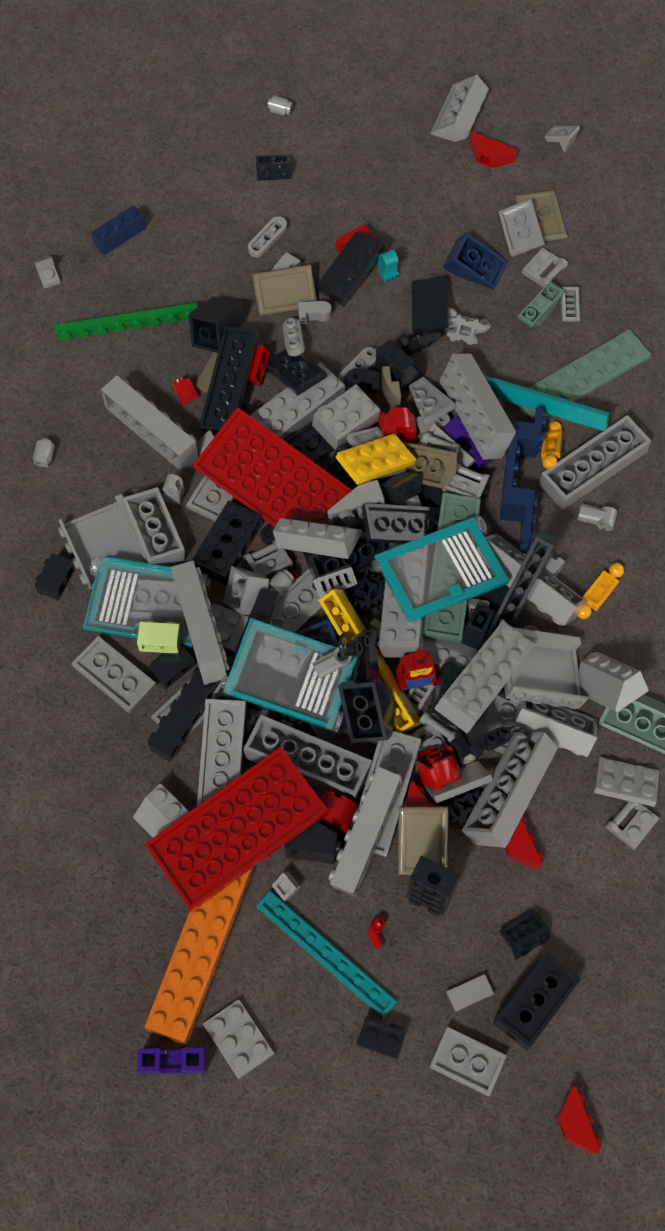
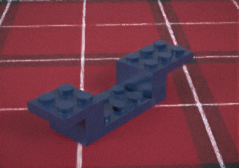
(520, 503)

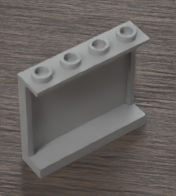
(101, 534)
(548, 671)

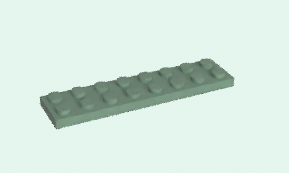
(592, 370)
(449, 623)

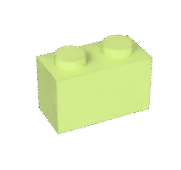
(159, 637)

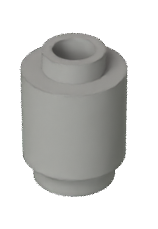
(280, 105)
(43, 452)
(281, 582)

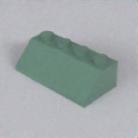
(640, 721)

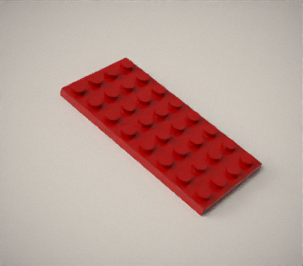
(268, 473)
(236, 829)

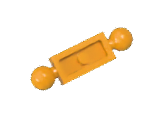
(552, 444)
(601, 590)

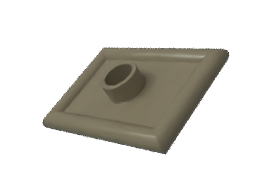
(547, 213)
(283, 288)
(422, 833)

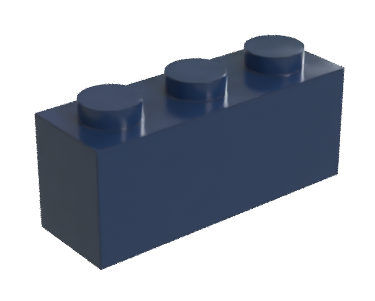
(118, 230)

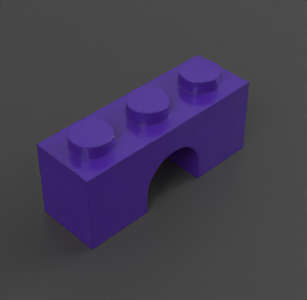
(458, 432)
(171, 1062)

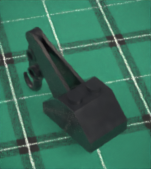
(366, 699)
(475, 739)

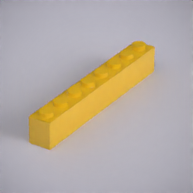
(347, 621)

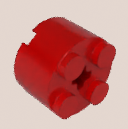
(398, 422)
(438, 766)
(340, 812)

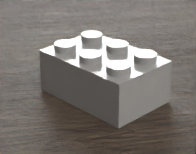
(345, 415)

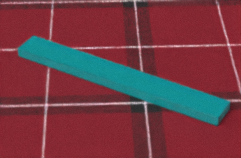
(552, 405)
(326, 954)

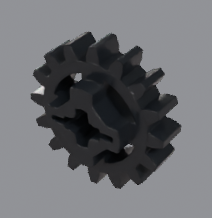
(367, 593)
(457, 804)

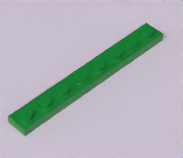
(124, 321)

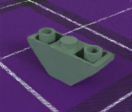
(541, 306)

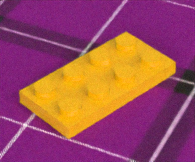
(376, 458)

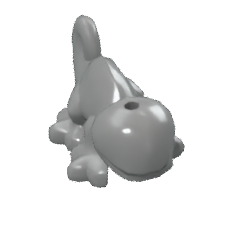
(465, 327)

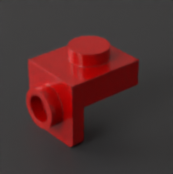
(184, 390)

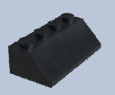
(350, 268)
(359, 560)

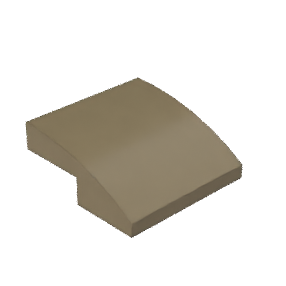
(390, 389)

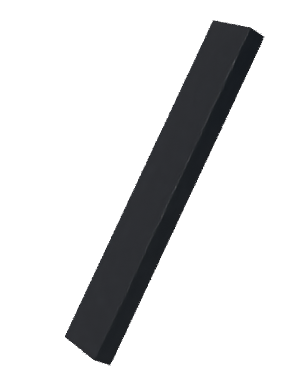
(261, 611)

